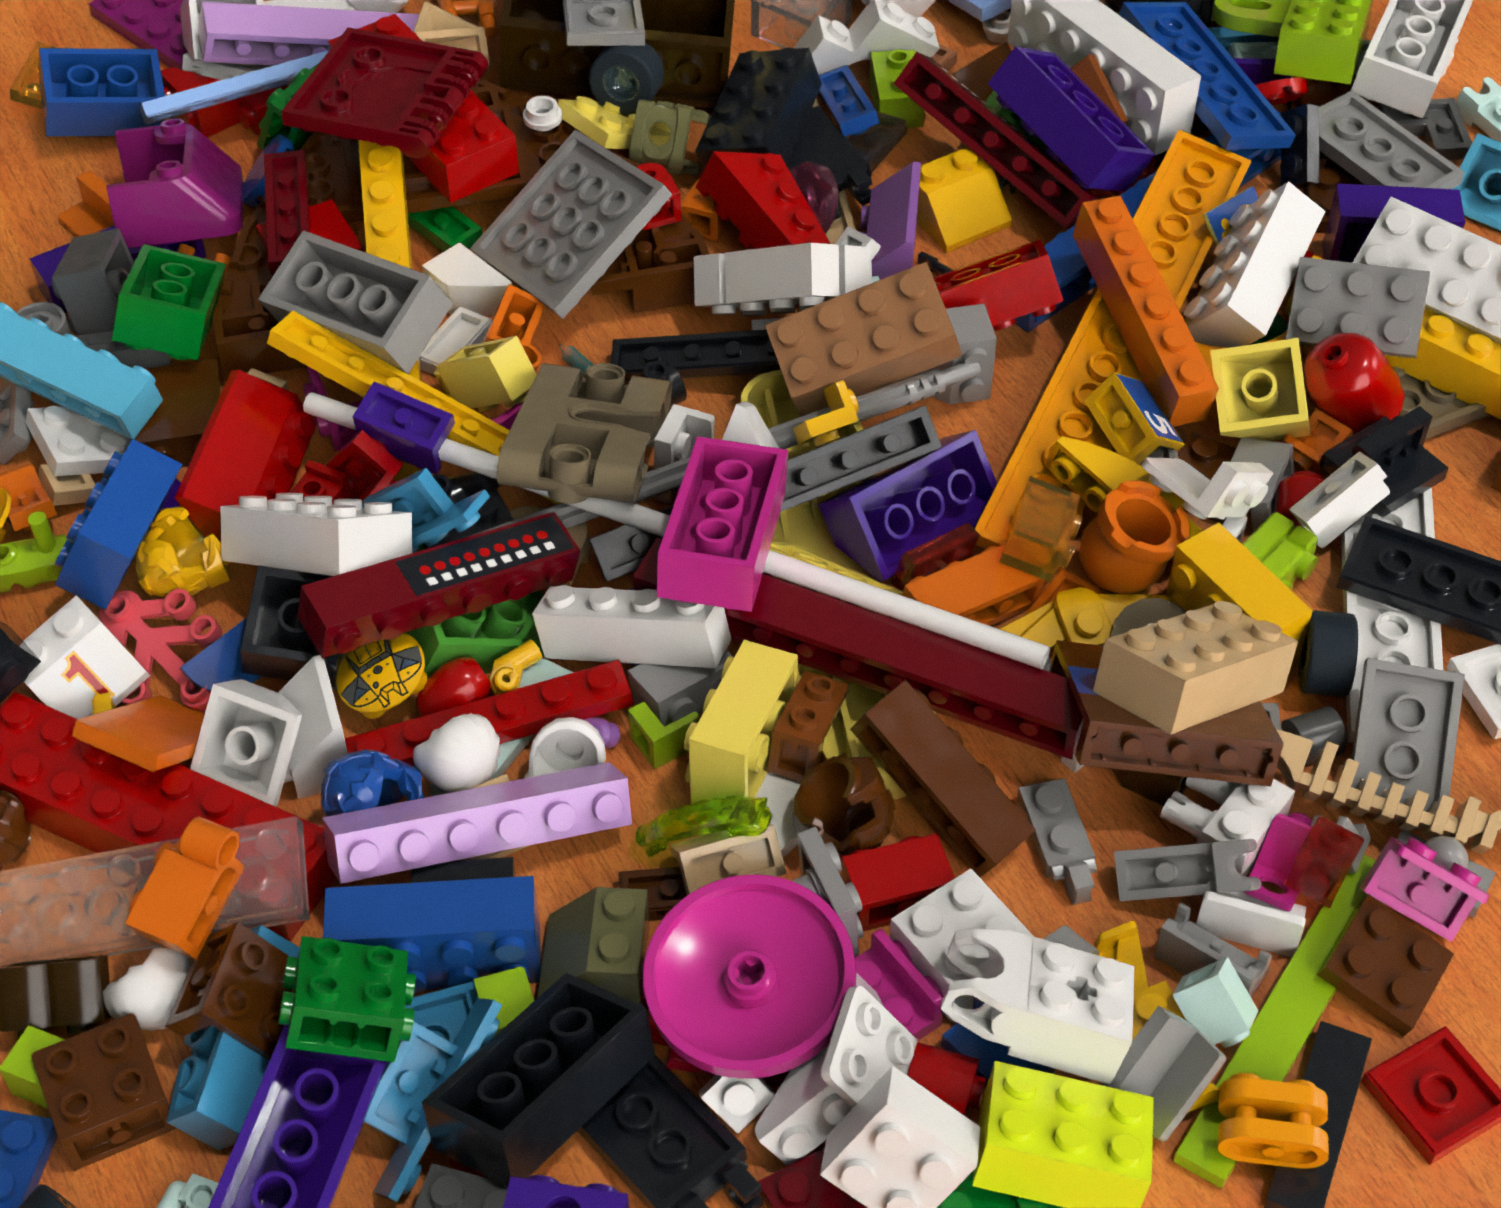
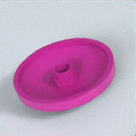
(748, 976)

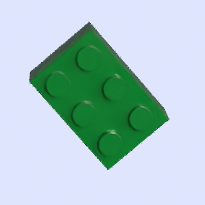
(168, 302)

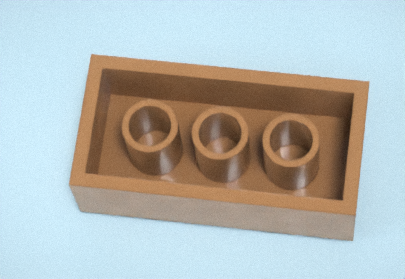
(864, 338)

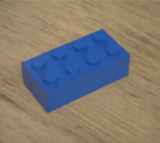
(446, 926)

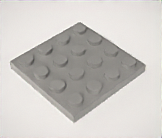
(570, 222)

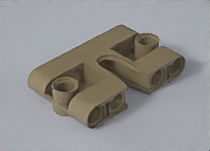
(584, 433)

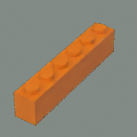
(1144, 311)

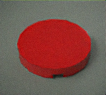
(1283, 90)

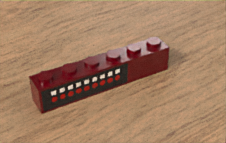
(994, 139)
(437, 584)

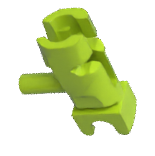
(31, 560)

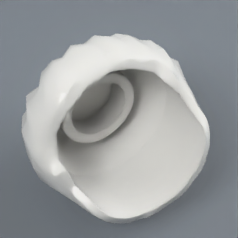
(459, 753)
(149, 989)

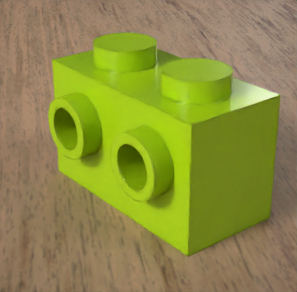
(886, 97)

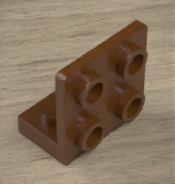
(234, 989)
(102, 1091)

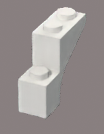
(877, 29)
(803, 1108)

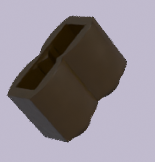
(54, 994)

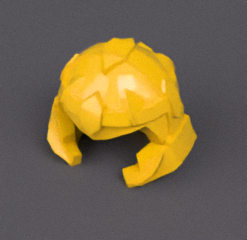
(178, 556)

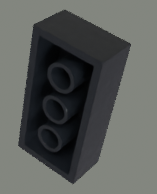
(763, 104)
(539, 1080)

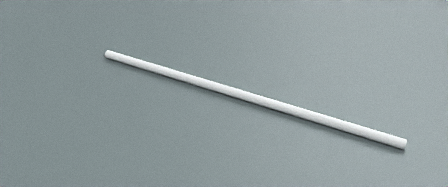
(777, 564)

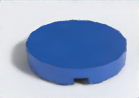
(255, 181)

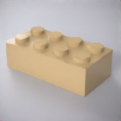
(1195, 666)

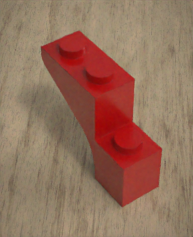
(216, 118)

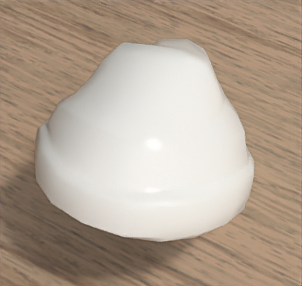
(565, 746)

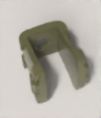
(673, 152)

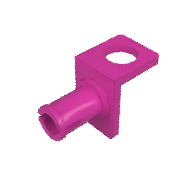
(1278, 857)

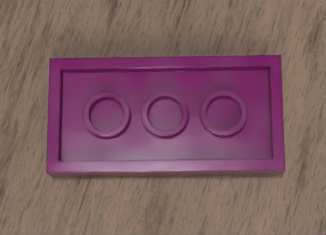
(146, 24)

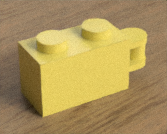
(487, 374)

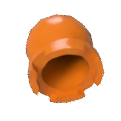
(1132, 538)

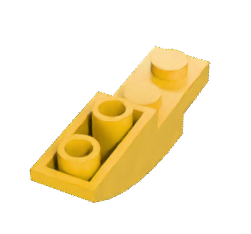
(1097, 471)

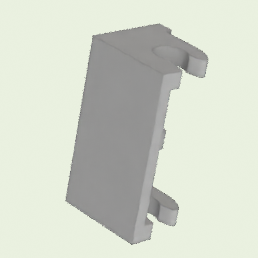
(1191, 947)

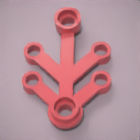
(155, 642)

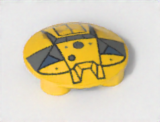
(381, 675)

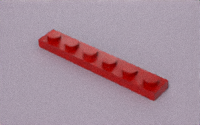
(512, 713)

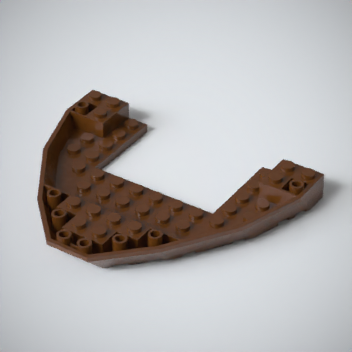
(653, 268)

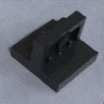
(1399, 453)

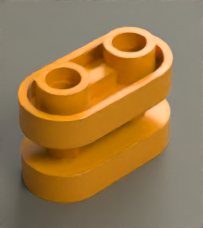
(1273, 1122)

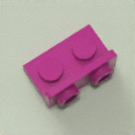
(900, 986)

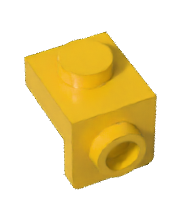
(826, 426)

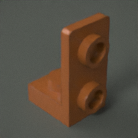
(804, 725)

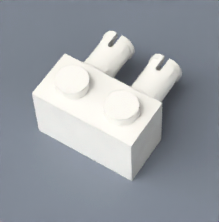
(1243, 814)

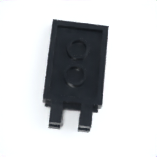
(826, 145)
(670, 1144)

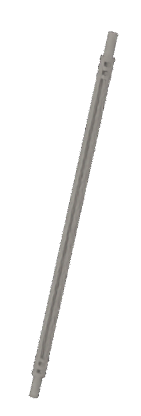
(870, 405)

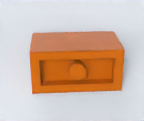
(93, 212)

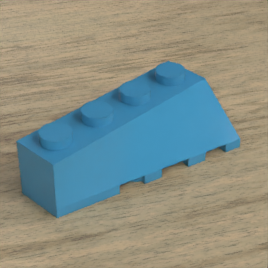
(219, 1078)

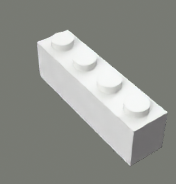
(629, 627)

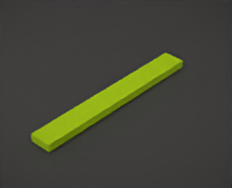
(1279, 1028)

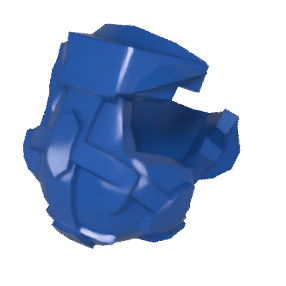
(367, 781)

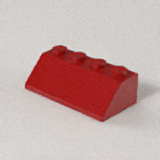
(1007, 284)
(245, 450)

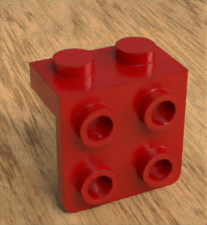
(366, 465)

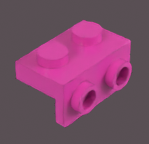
(1422, 888)

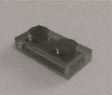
(879, 139)

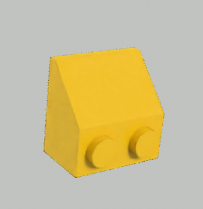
(960, 200)

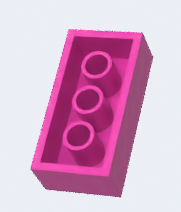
(722, 524)

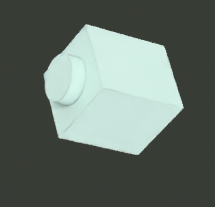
(1217, 1003)

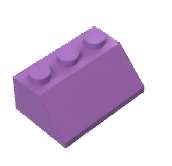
(893, 221)

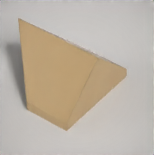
(446, 29)

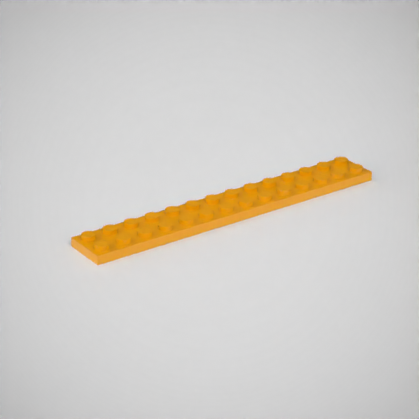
(1172, 224)

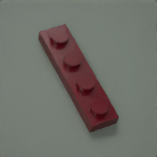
(285, 203)

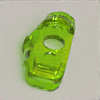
(735, 814)

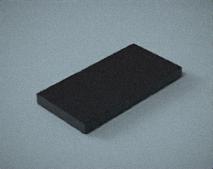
(1425, 578)

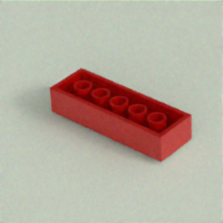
(473, 147)

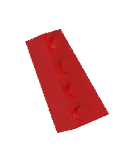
(760, 199)

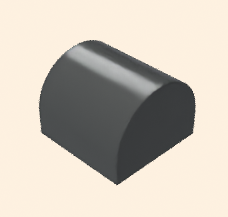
(1319, 726)

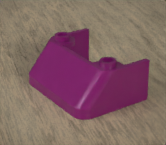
(174, 186)

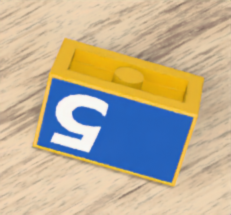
(1131, 418)

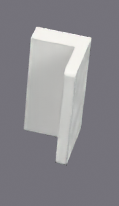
(1341, 498)
(1252, 921)

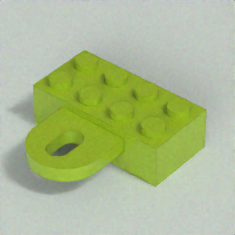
(1314, 35)

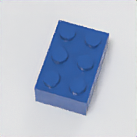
(97, 89)
(121, 512)

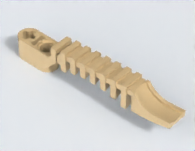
(1465, 824)

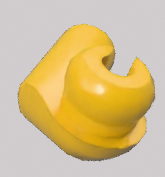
(509, 667)

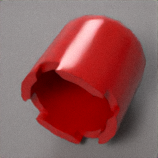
(1352, 381)

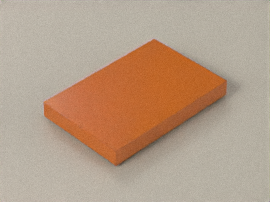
(146, 733)

